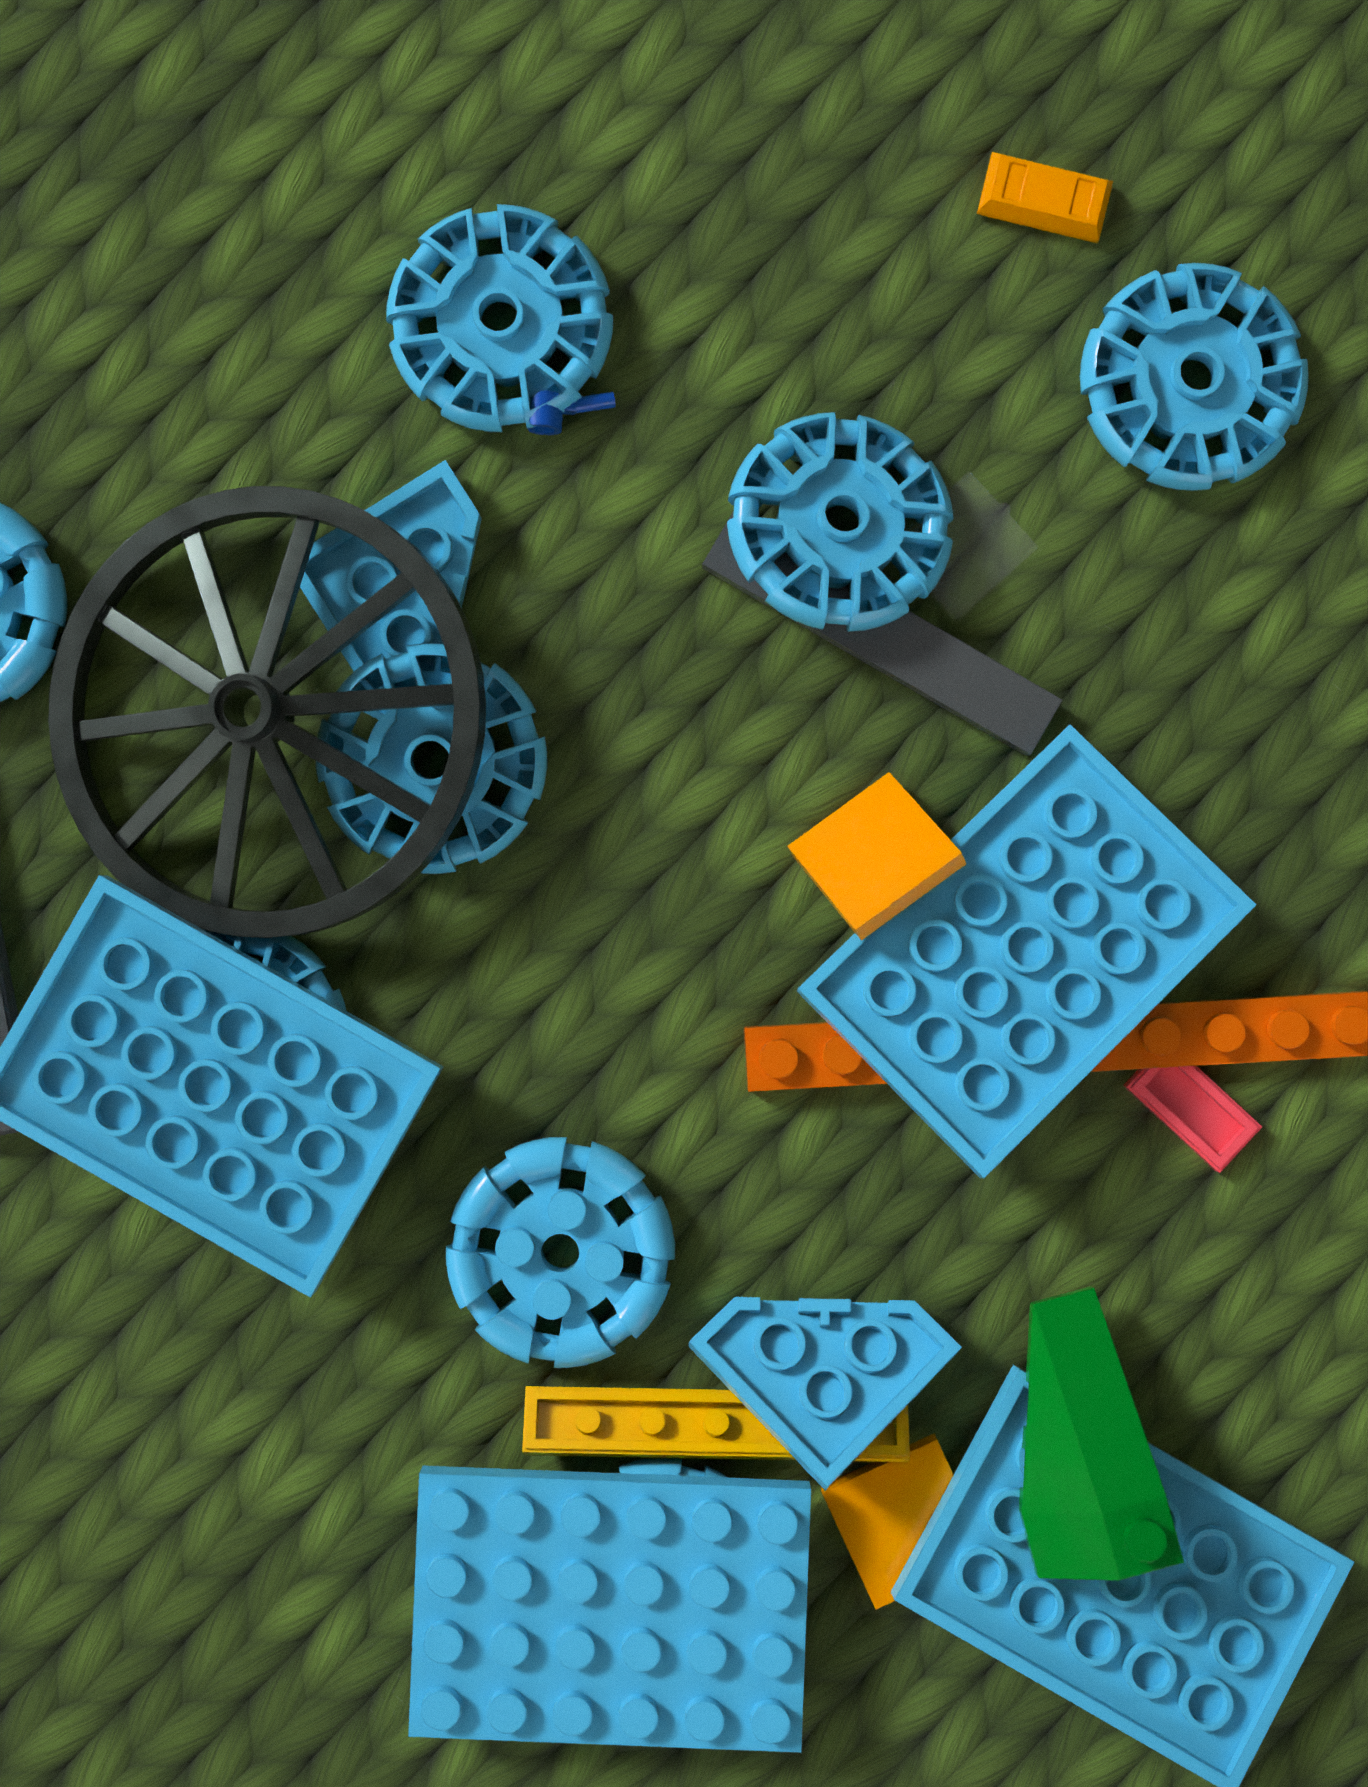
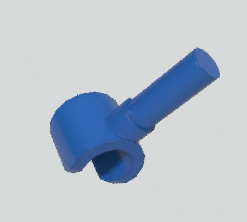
(549, 418)

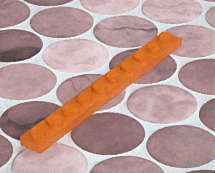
(1166, 1037)

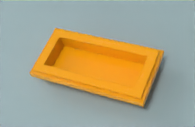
(1045, 197)

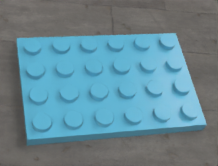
(1030, 954)
(208, 1084)
(610, 1609)
(1170, 1656)

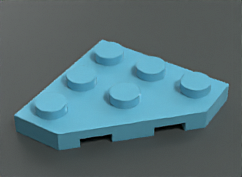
(347, 571)
(824, 1370)

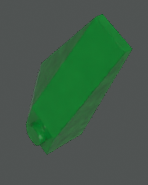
(1089, 1475)

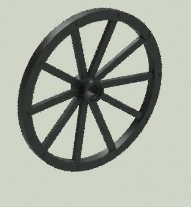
(278, 710)

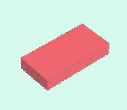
(1195, 1111)

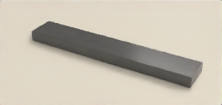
(925, 662)

